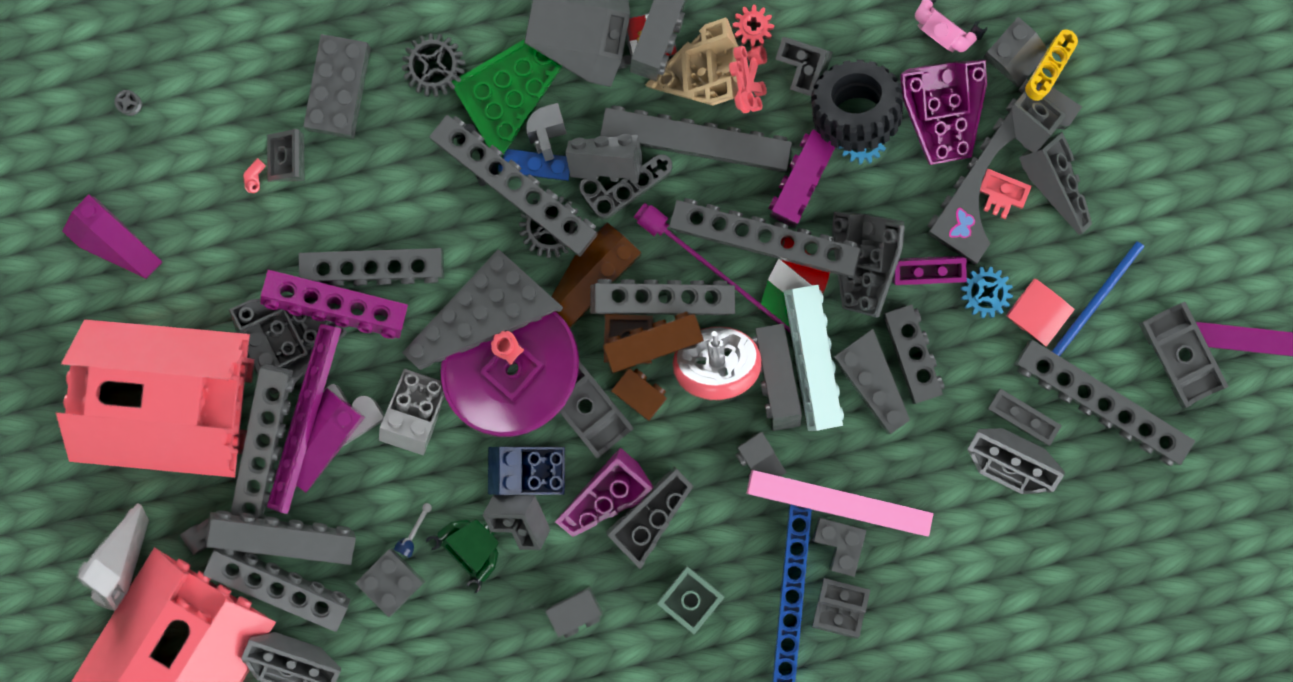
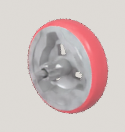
(710, 380)

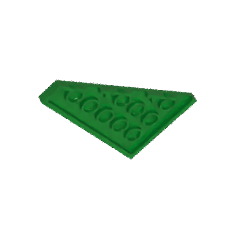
(505, 92)

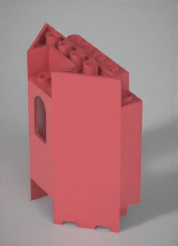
(188, 398)
(157, 596)

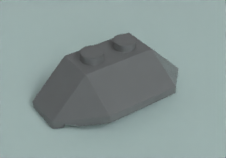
(1014, 461)
(286, 659)

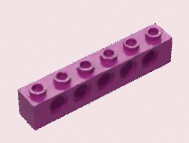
(325, 294)

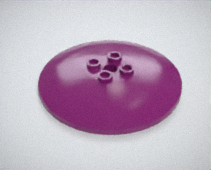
(515, 404)

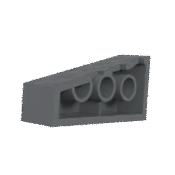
(778, 378)
(871, 378)
(644, 523)

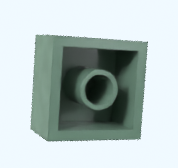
(690, 599)

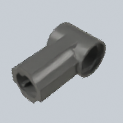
(196, 537)

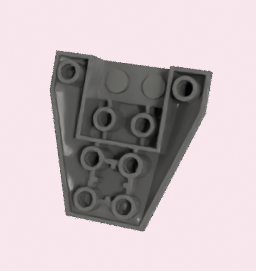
(580, 35)
(881, 247)
(278, 336)

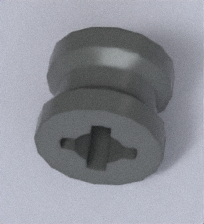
(123, 100)

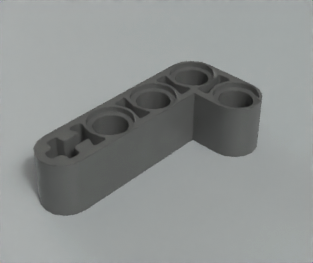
(635, 190)

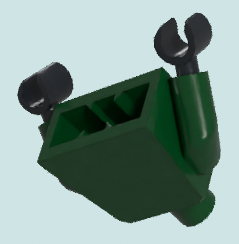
(471, 547)

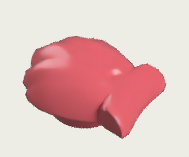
(506, 346)

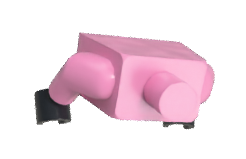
(944, 30)

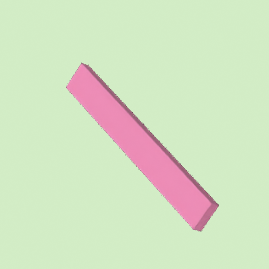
(839, 503)

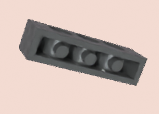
(894, 322)

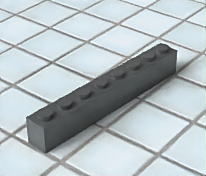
(699, 140)

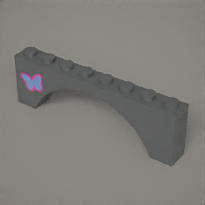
(960, 221)

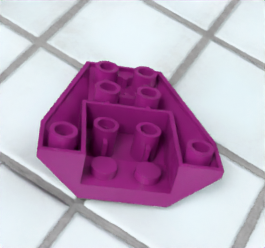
(945, 107)

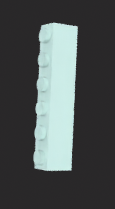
(813, 358)

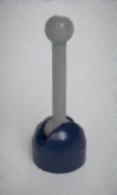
(406, 546)

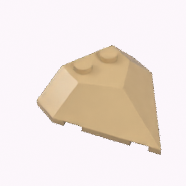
(702, 68)

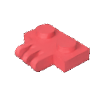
(1003, 192)

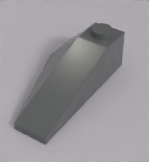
(1053, 175)

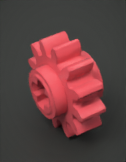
(746, 32)

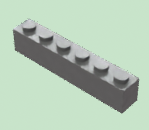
(280, 538)

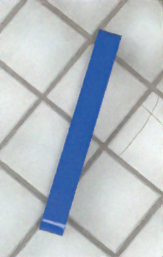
(792, 584)

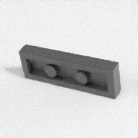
(1024, 417)

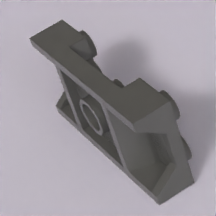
(1170, 333)
(603, 424)

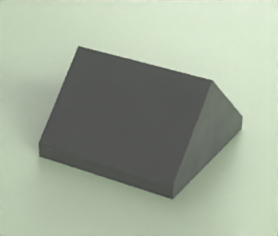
(285, 156)

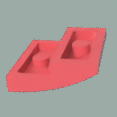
(1040, 312)

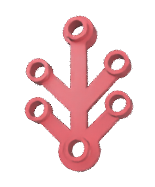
(745, 77)

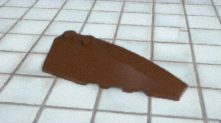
(604, 258)

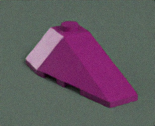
(104, 235)
(331, 430)
(612, 489)

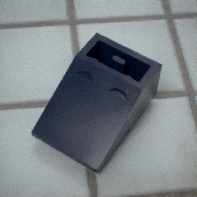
(526, 470)

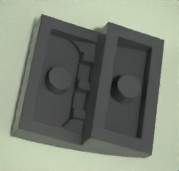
(841, 608)

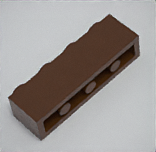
(652, 343)

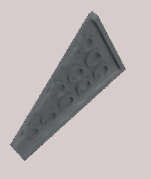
(490, 302)

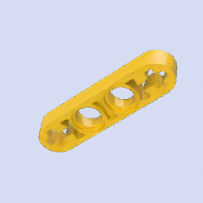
(1051, 64)

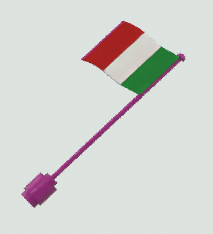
(783, 276)

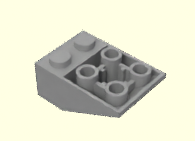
(412, 412)

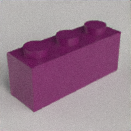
(930, 270)

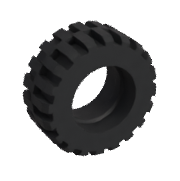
(857, 129)

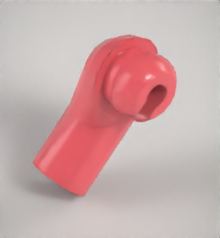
(251, 176)

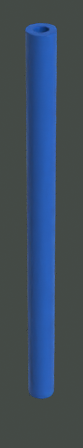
(1098, 298)

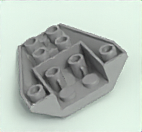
(114, 563)

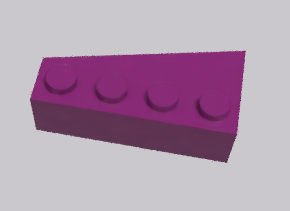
(802, 180)

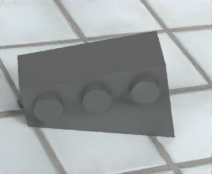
(605, 156)

